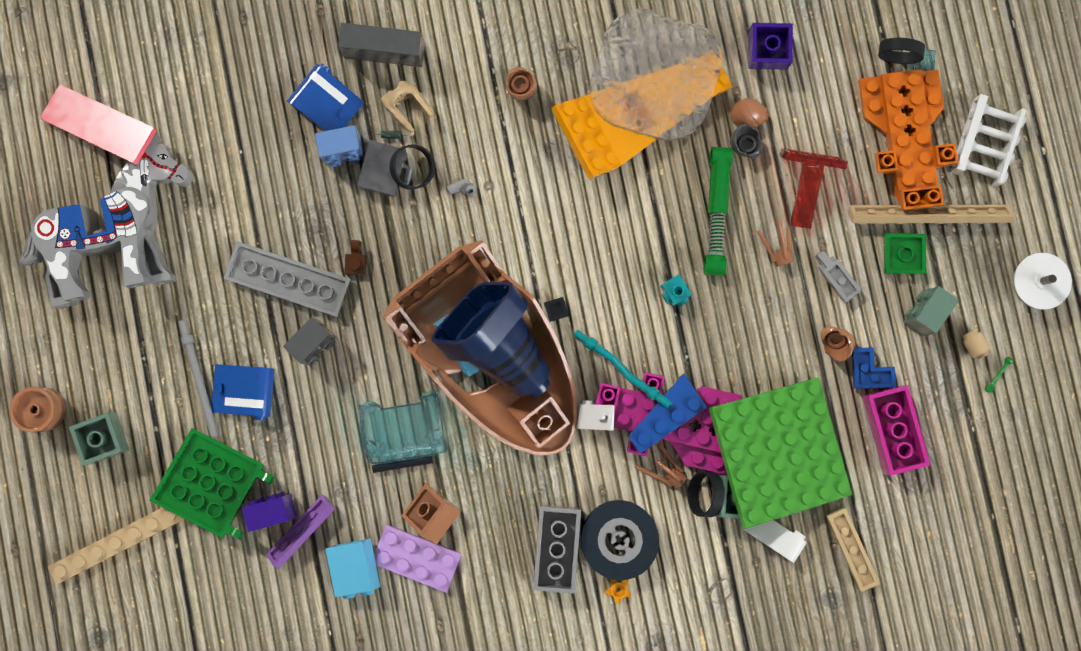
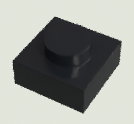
(556, 309)

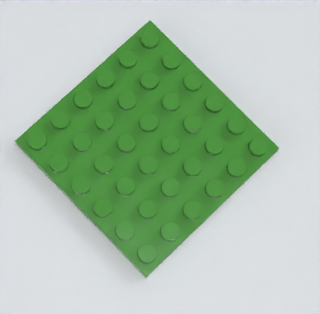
(780, 452)

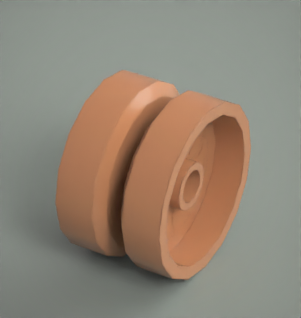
(37, 409)

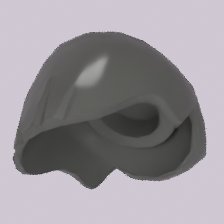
(746, 141)

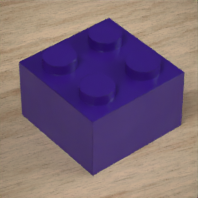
(770, 46)
(263, 513)

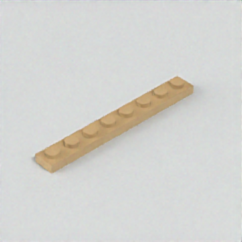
(940, 214)
(112, 544)

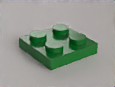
(904, 253)

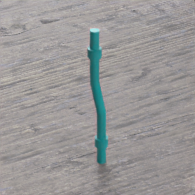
(652, 392)

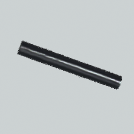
(402, 464)

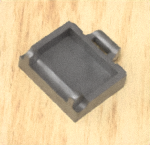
(375, 170)

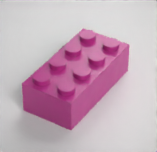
(896, 430)

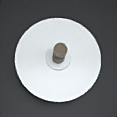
(1042, 281)

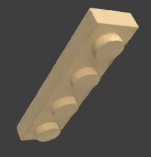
(852, 549)

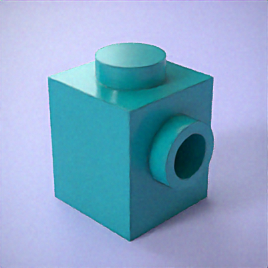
(675, 291)

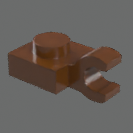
(355, 263)

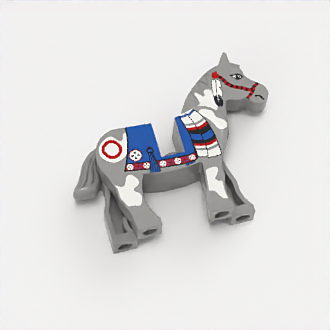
(130, 219)

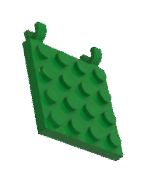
(208, 483)

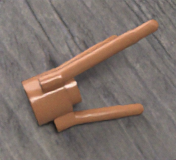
(783, 255)
(674, 476)

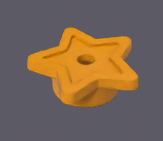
(623, 590)

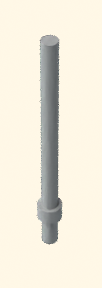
(187, 341)

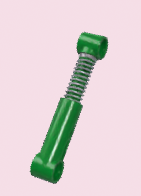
(720, 164)

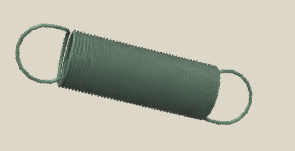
(391, 134)

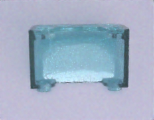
(403, 430)

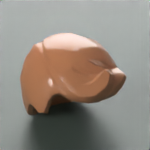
(521, 84)
(749, 112)
(837, 343)

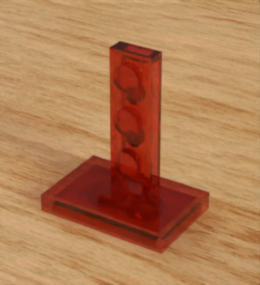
(809, 182)

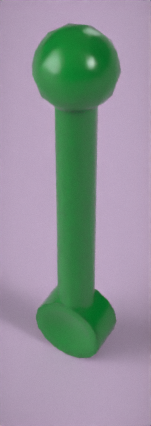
(990, 388)

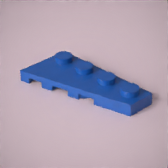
(662, 421)

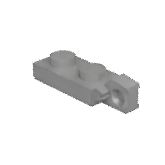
(837, 277)

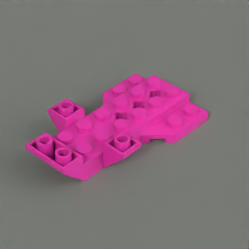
(694, 448)

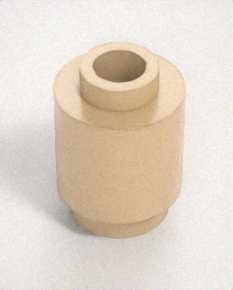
(976, 344)

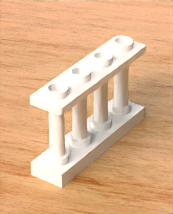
(974, 126)

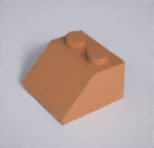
(430, 514)

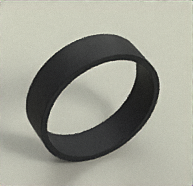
(914, 46)
(430, 161)
(718, 494)

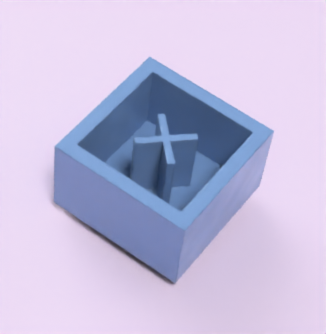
(340, 146)

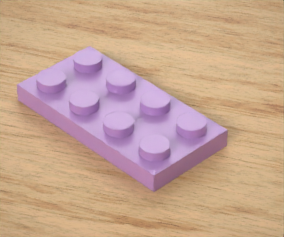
(416, 558)

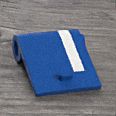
(325, 99)
(243, 391)

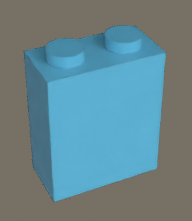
(353, 568)

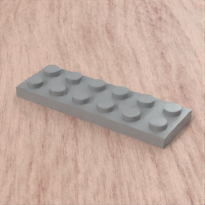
(287, 279)

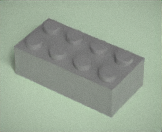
(557, 549)

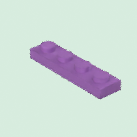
(300, 531)

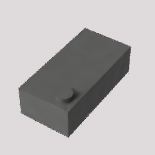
(381, 44)

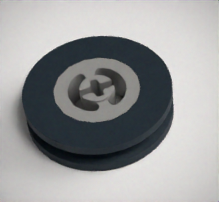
(635, 558)

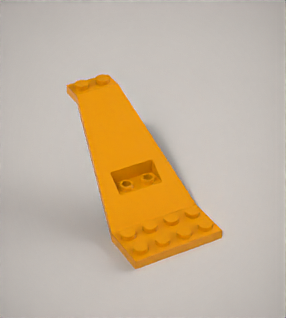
(600, 144)

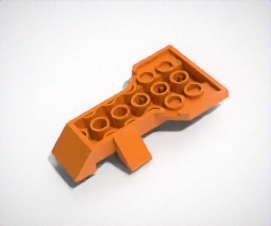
(911, 157)

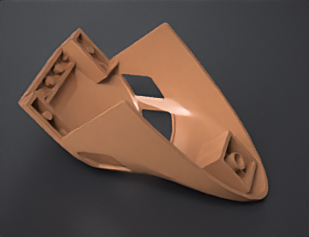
(524, 423)

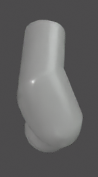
(463, 186)

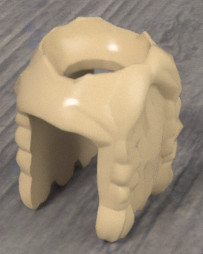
(402, 92)

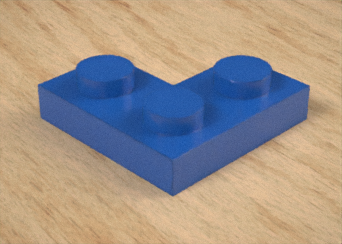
(865, 373)

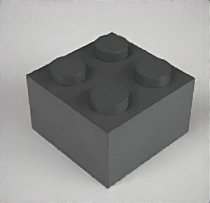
(310, 342)

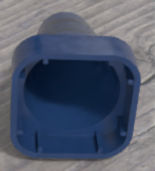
(494, 338)

